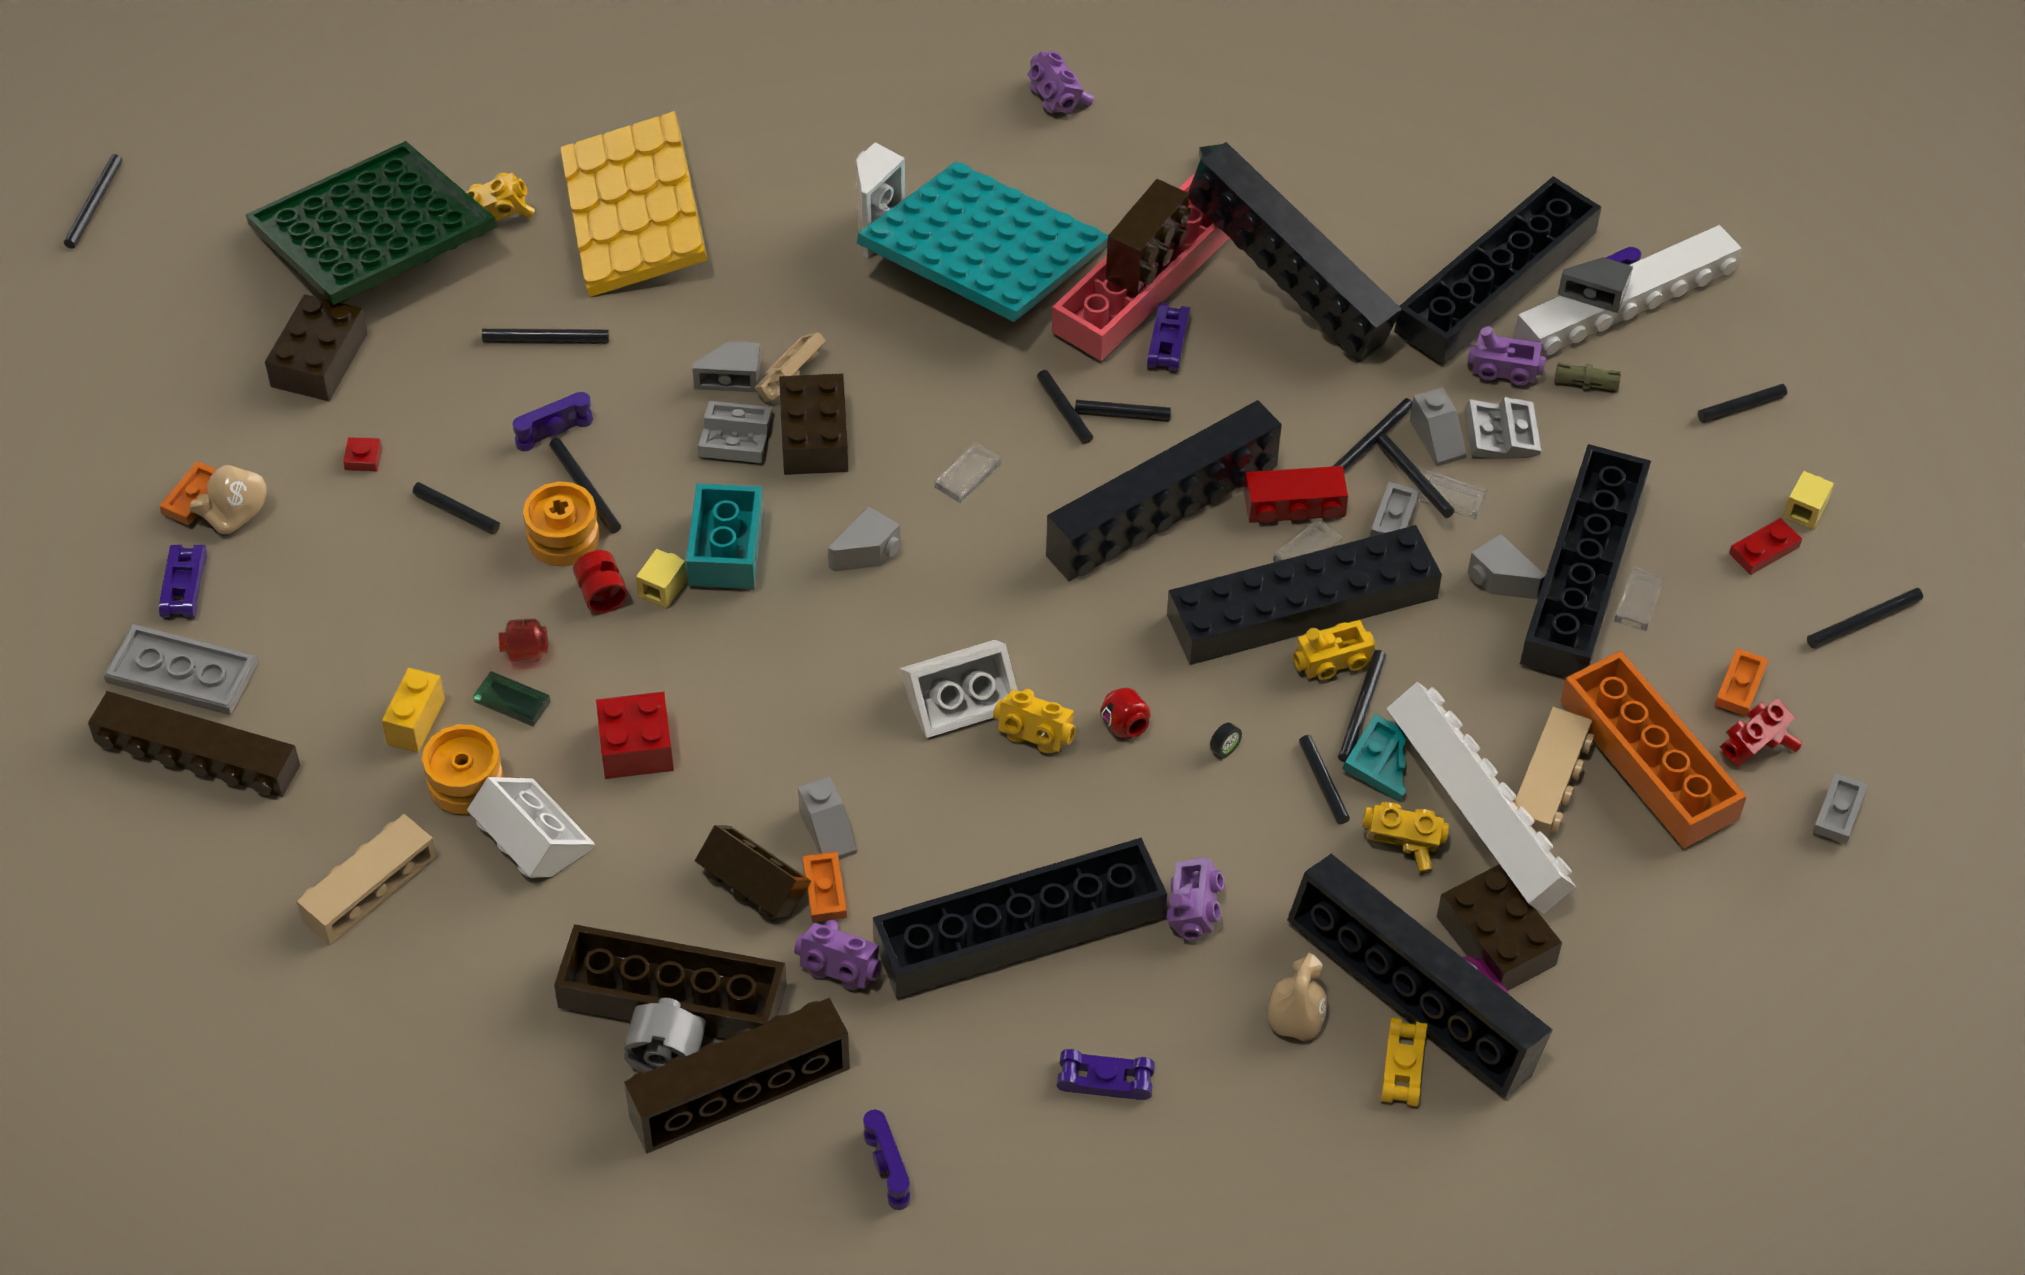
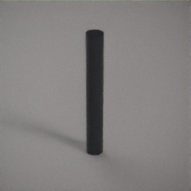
(1742, 402)
(1065, 406)
(1121, 409)
(456, 507)
(1324, 779)

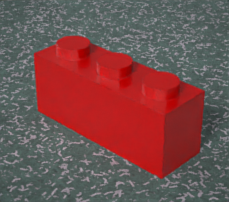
(1295, 494)

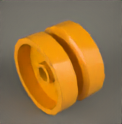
(560, 523)
(458, 764)

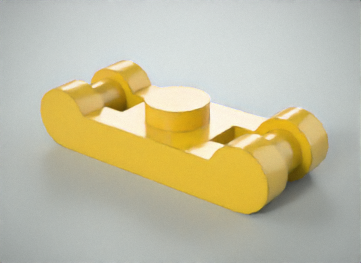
(1403, 1062)

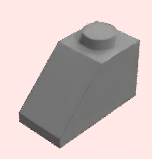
(729, 368)
(1438, 426)
(865, 542)
(1505, 570)
(826, 818)

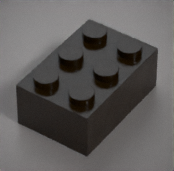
(1147, 236)
(316, 348)
(813, 424)
(1500, 927)

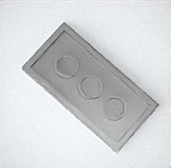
(181, 669)

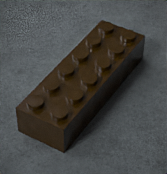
(617, 971)
(737, 1074)

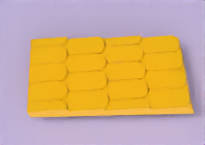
(633, 204)

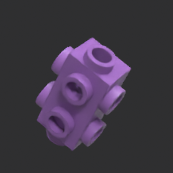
(1056, 83)
(1506, 358)
(1194, 898)
(838, 955)

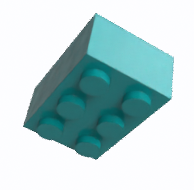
(725, 536)

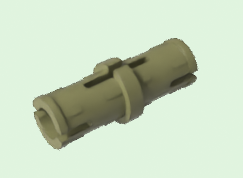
(1587, 376)

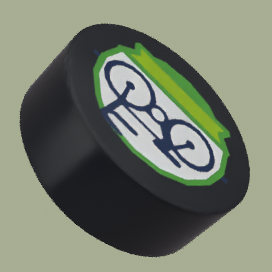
(1225, 740)

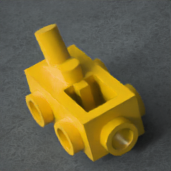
(502, 196)
(1333, 649)
(1035, 721)
(1415, 831)

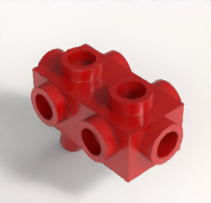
(1765, 727)

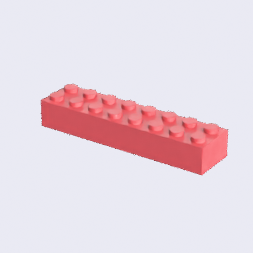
(1102, 314)

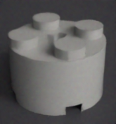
(661, 1033)

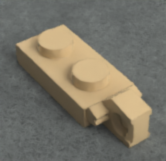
(800, 353)

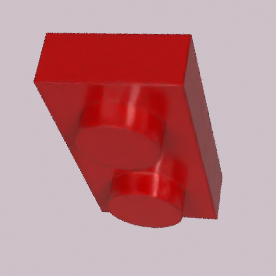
(1765, 546)

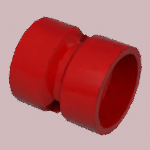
(600, 581)

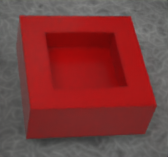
(362, 454)

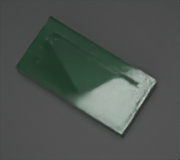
(512, 698)

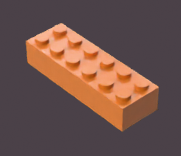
(1653, 749)

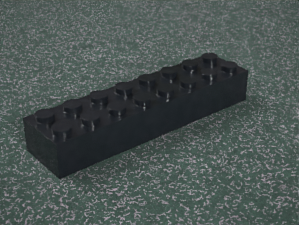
(1293, 252)
(1497, 269)
(1162, 490)
(1585, 562)
(1303, 594)
(1019, 917)
(1419, 975)

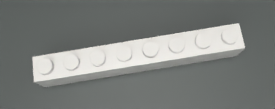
(1651, 283)
(1481, 798)

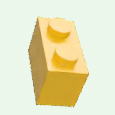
(413, 709)

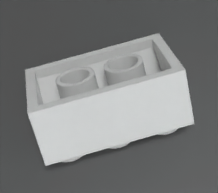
(878, 185)
(959, 687)
(528, 826)

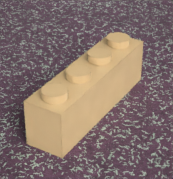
(1553, 768)
(366, 878)

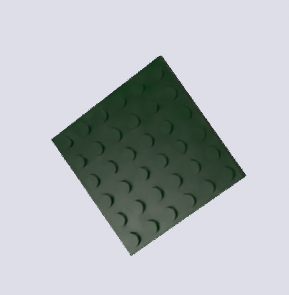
(370, 222)

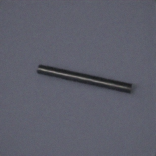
(93, 201)
(546, 335)
(1371, 437)
(1415, 476)
(582, 480)
(1864, 617)
(1362, 704)

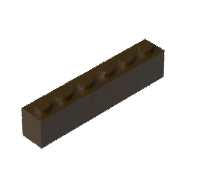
(194, 744)

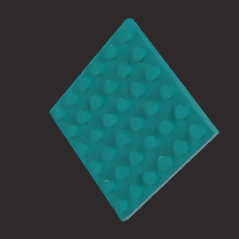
(983, 240)

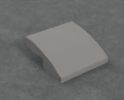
(1502, 429)
(735, 431)

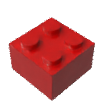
(634, 735)

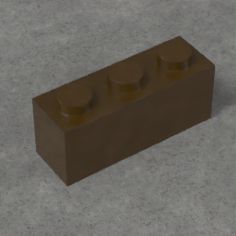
(752, 872)

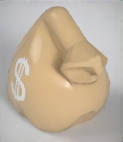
(231, 498)
(1298, 1002)

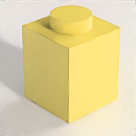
(1808, 500)
(661, 578)

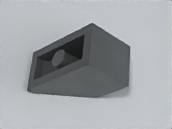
(1597, 283)

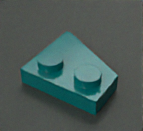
(1380, 757)

